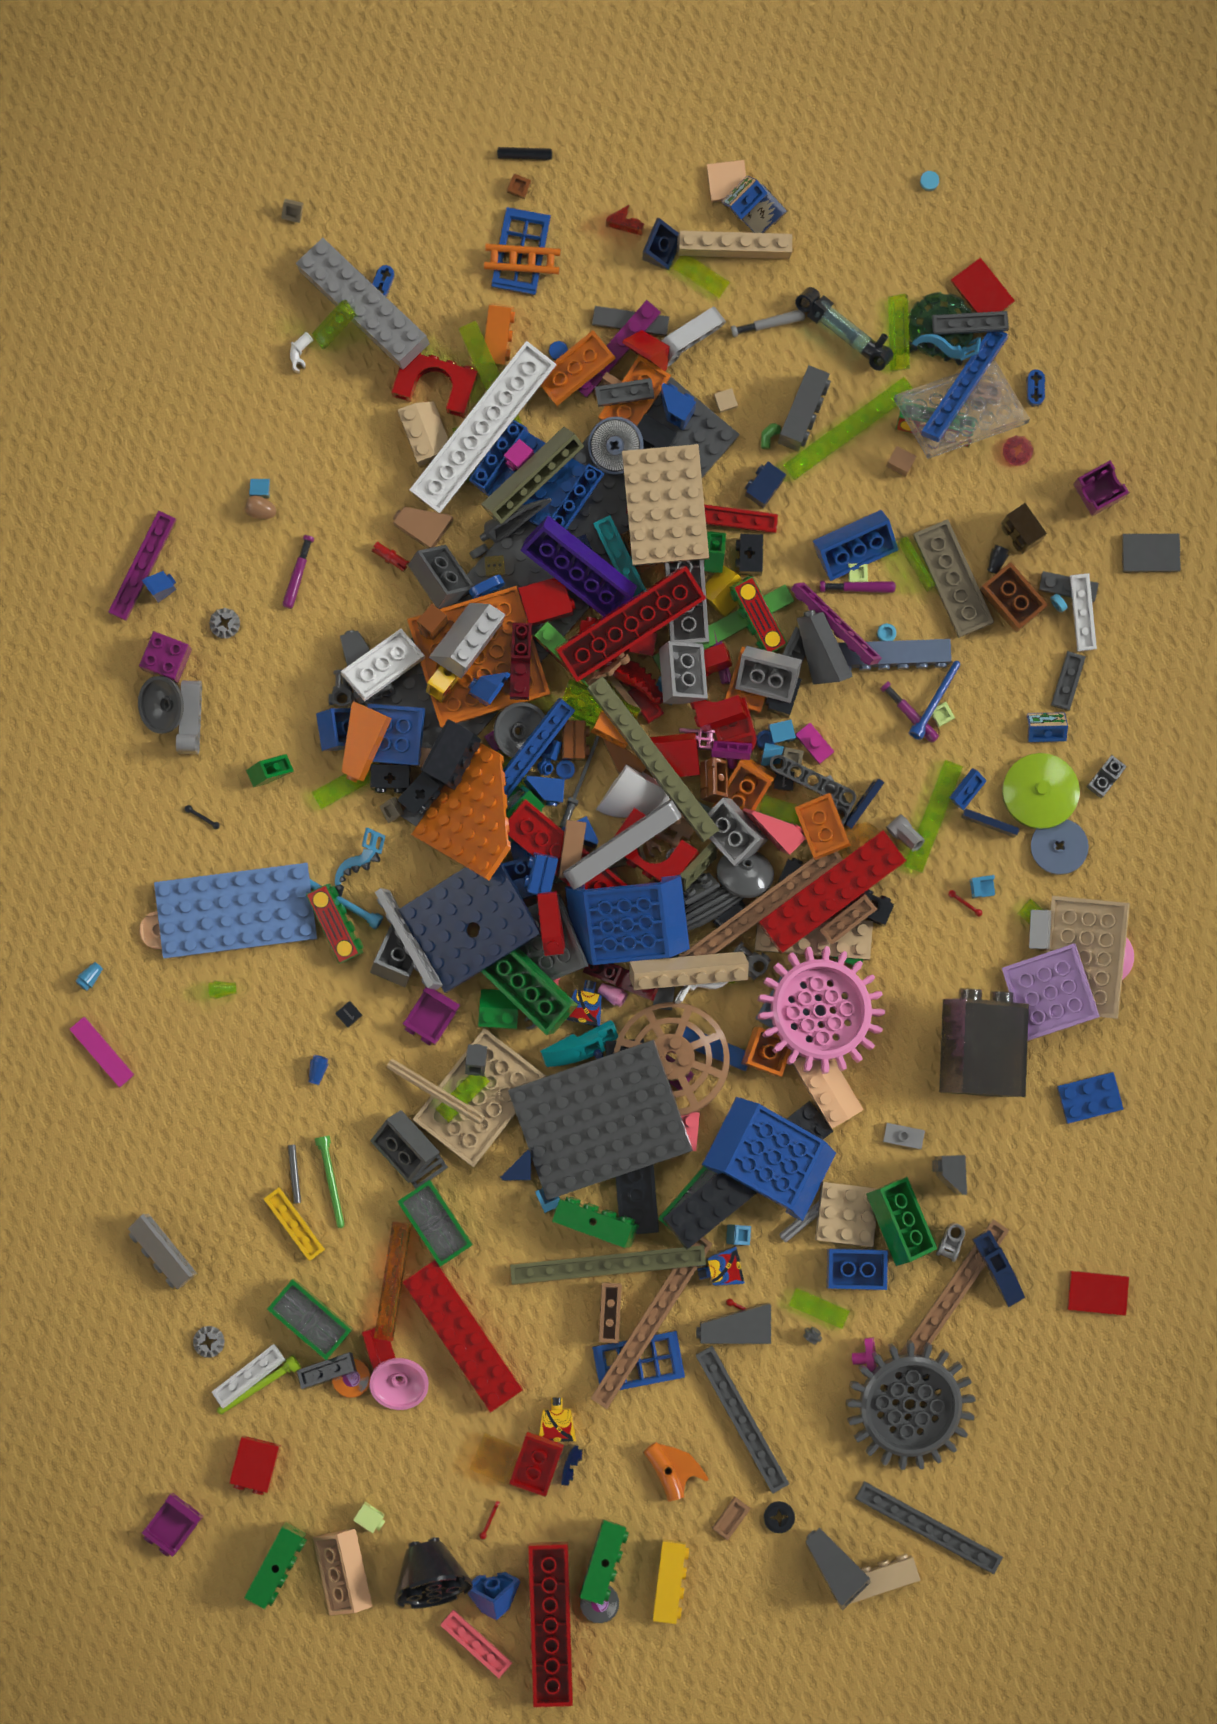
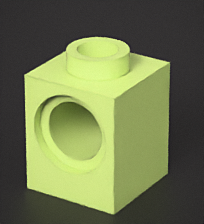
(369, 1518)

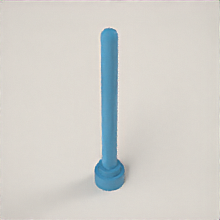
(373, 919)

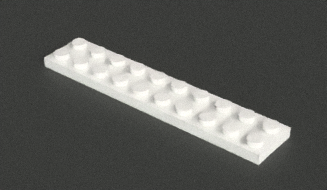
(483, 427)

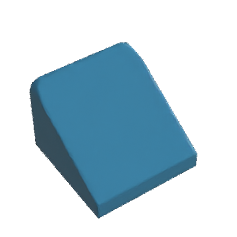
(260, 487)
(769, 751)
(738, 1234)

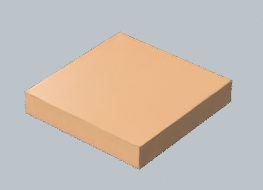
(724, 178)

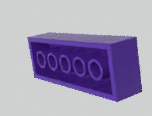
(578, 567)

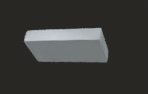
(1040, 929)

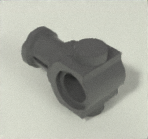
(341, 689)
(752, 958)

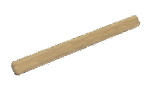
(435, 1091)

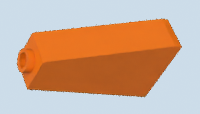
(363, 739)

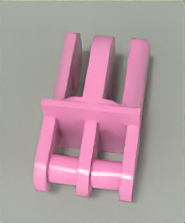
(709, 739)

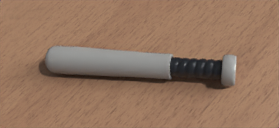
(782, 319)

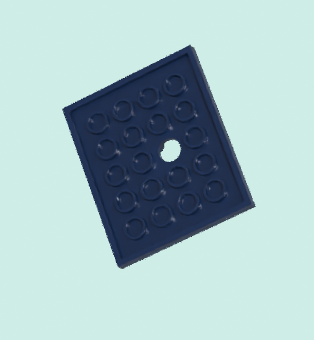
(444, 912)

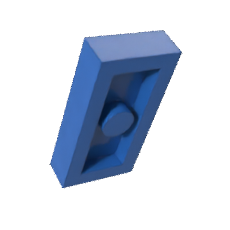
(968, 789)

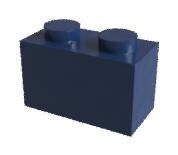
(765, 484)

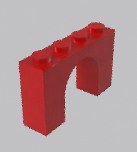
(462, 380)
(718, 714)
(677, 862)

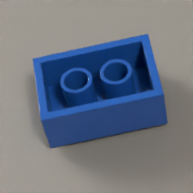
(857, 1269)

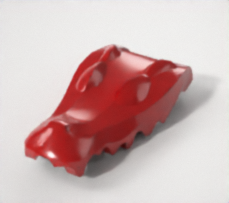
(634, 676)

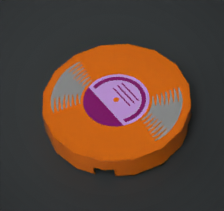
(355, 1383)

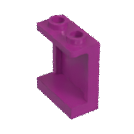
(431, 1016)
(172, 1525)

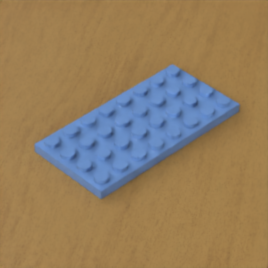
(235, 910)

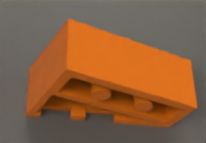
(499, 332)

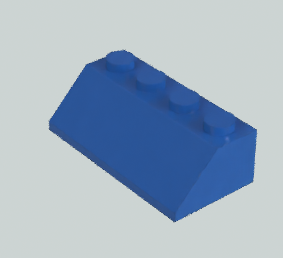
(856, 543)

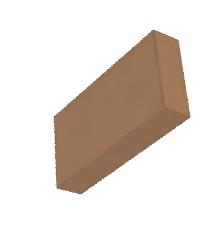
(731, 1518)

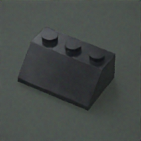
(451, 754)

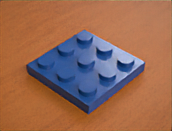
(403, 736)

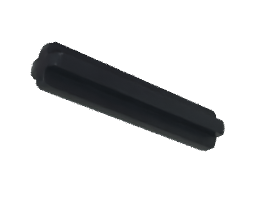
(524, 153)

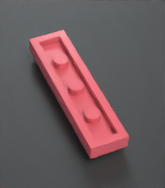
(476, 1643)

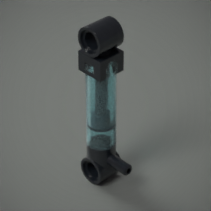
(822, 311)

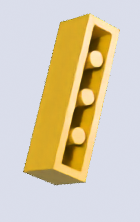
(669, 1581)

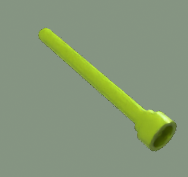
(290, 1365)

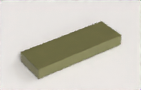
(698, 866)

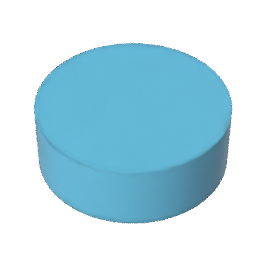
(929, 180)
(1058, 602)
(886, 632)

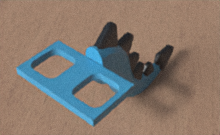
(941, 344)
(363, 860)

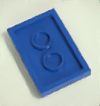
(1090, 1097)

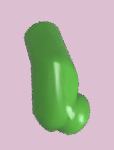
(767, 433)

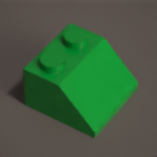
(497, 1011)

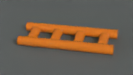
(531, 251)

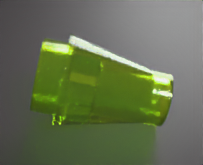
(221, 989)

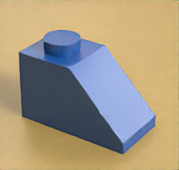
(160, 585)
(546, 789)

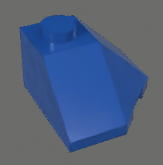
(487, 687)
(494, 1594)

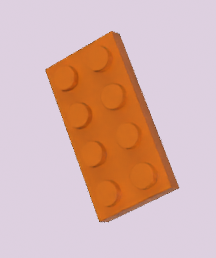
(577, 367)
(635, 410)

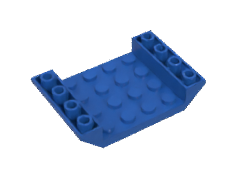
(566, 488)
(629, 921)
(770, 1156)

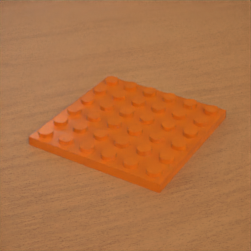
(493, 659)

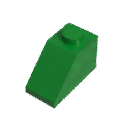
(716, 549)
(269, 770)

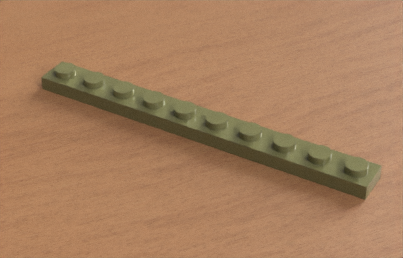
(652, 759)
(607, 1265)

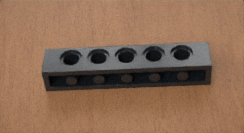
(883, 903)

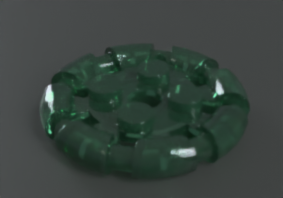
(919, 312)

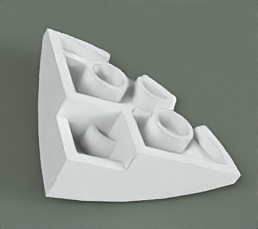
(630, 792)

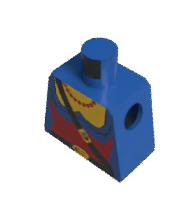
(588, 1006)
(723, 1268)

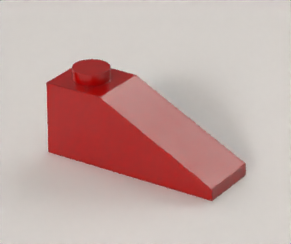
(550, 923)

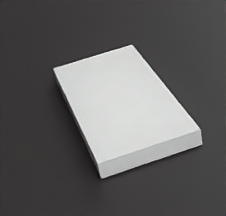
(382, 664)

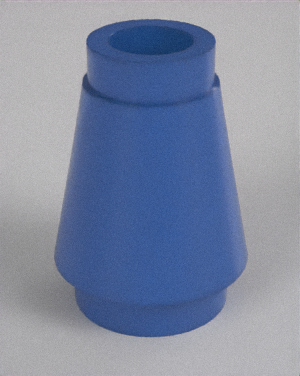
(318, 1067)

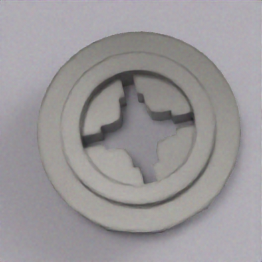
(221, 631)
(213, 1333)

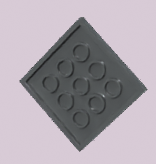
(556, 965)

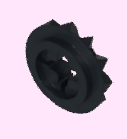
(785, 1524)

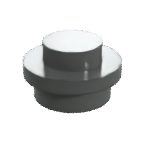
(812, 1335)

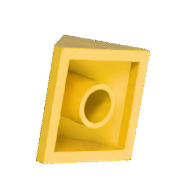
(718, 591)

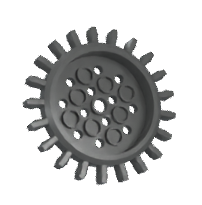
(905, 1439)

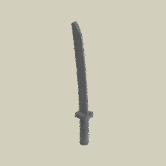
(572, 801)

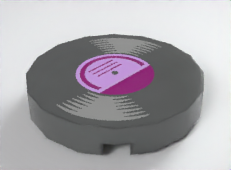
(601, 1613)

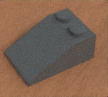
(392, 960)

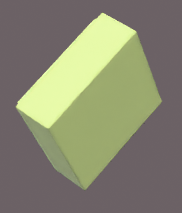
(859, 574)
(942, 714)

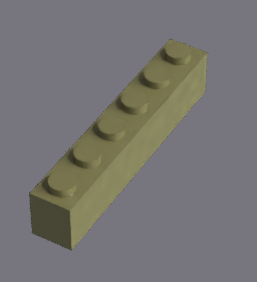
(532, 475)

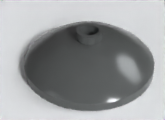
(160, 704)
(520, 715)
(746, 880)

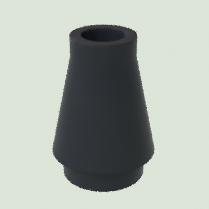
(997, 558)

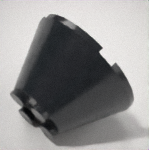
(430, 1576)

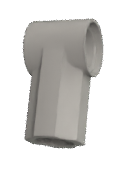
(902, 829)

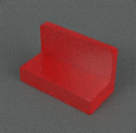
(378, 1349)

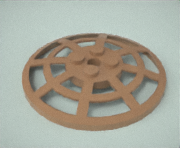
(684, 1050)

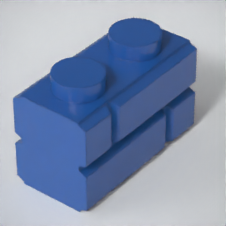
(541, 873)

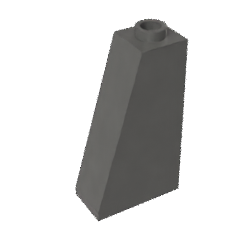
(355, 647)
(822, 650)
(739, 1327)
(838, 1570)

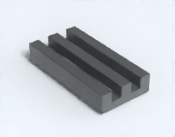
(444, 1167)

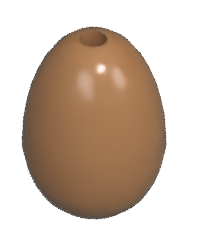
(260, 508)

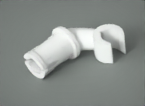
(296, 350)

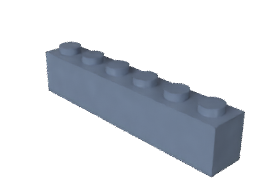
(903, 654)

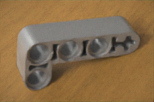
(692, 333)
(189, 728)

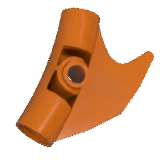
(682, 1467)

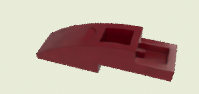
(520, 661)
(619, 978)

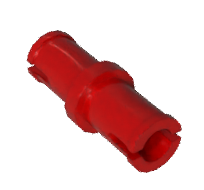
(390, 556)

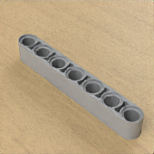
(622, 844)

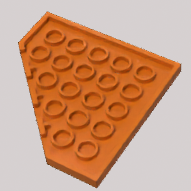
(471, 819)

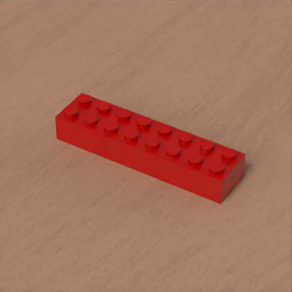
(630, 623)
(832, 892)
(463, 1336)
(550, 1624)

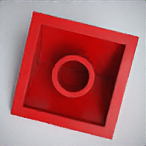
(649, 348)

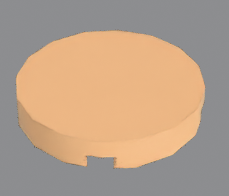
(150, 931)

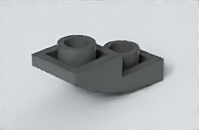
(1106, 776)

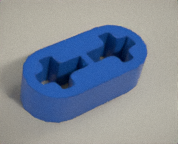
(388, 281)
(1031, 388)
(487, 586)

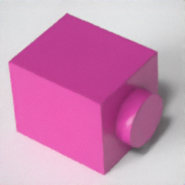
(518, 455)

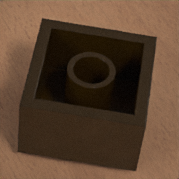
(1023, 528)

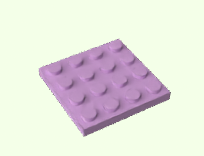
(1054, 989)

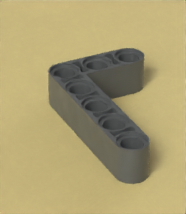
(820, 787)

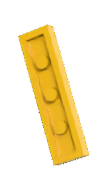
(294, 1224)

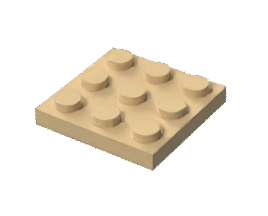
(845, 1215)

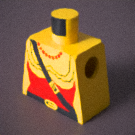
(440, 684)
(557, 1422)

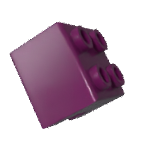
(1100, 488)
(165, 656)

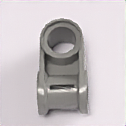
(951, 1243)

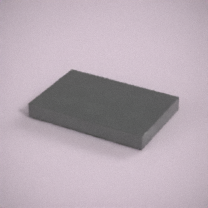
(1151, 552)

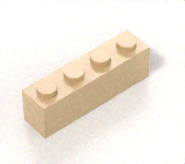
(889, 1576)

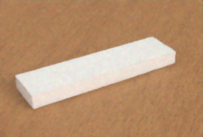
(1083, 612)
(248, 1376)

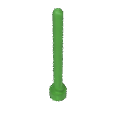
(323, 1144)

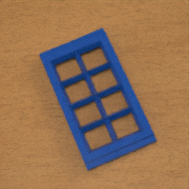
(526, 216)
(674, 1355)

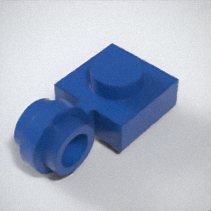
(550, 753)

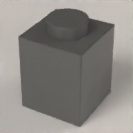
(476, 1060)

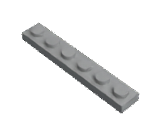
(411, 946)

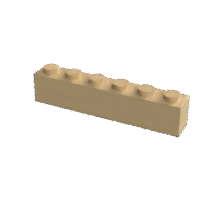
(734, 244)
(688, 970)

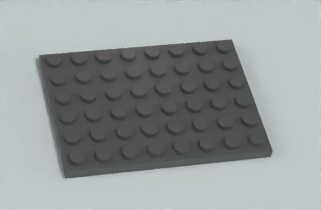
(600, 1119)

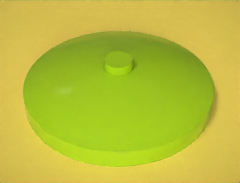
(1040, 791)

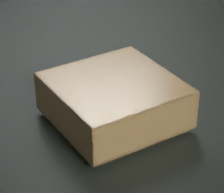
(726, 400)

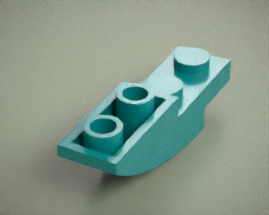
(579, 1048)

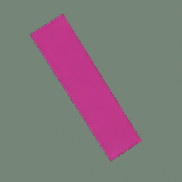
(102, 1052)

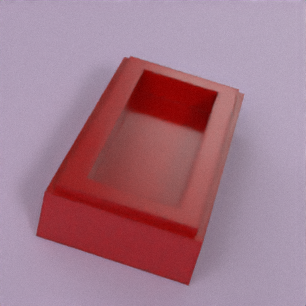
(649, 710)

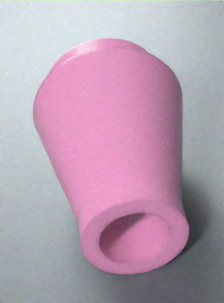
(613, 994)

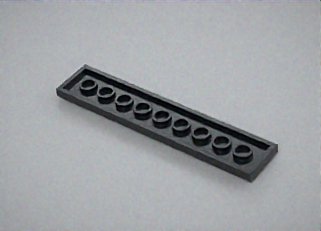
(637, 1188)
(724, 1194)

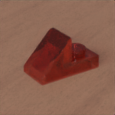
(620, 222)

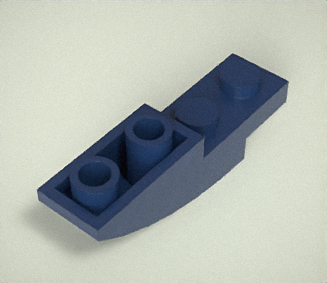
(999, 1268)

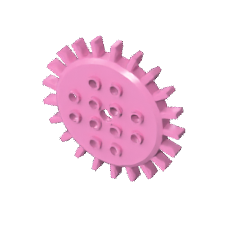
(855, 1009)

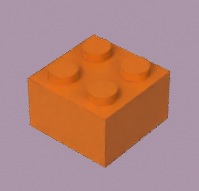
(760, 1053)

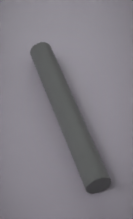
(294, 1174)

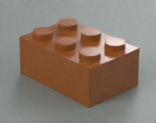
(1013, 597)

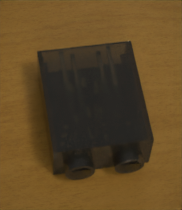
(984, 1045)

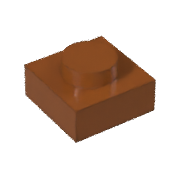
(519, 186)

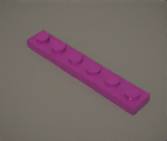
(639, 321)
(142, 565)
(840, 627)

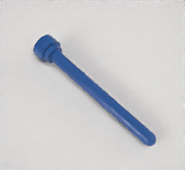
(918, 730)

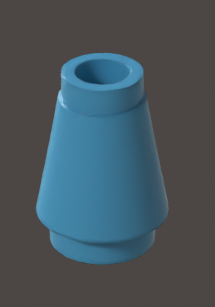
(89, 976)

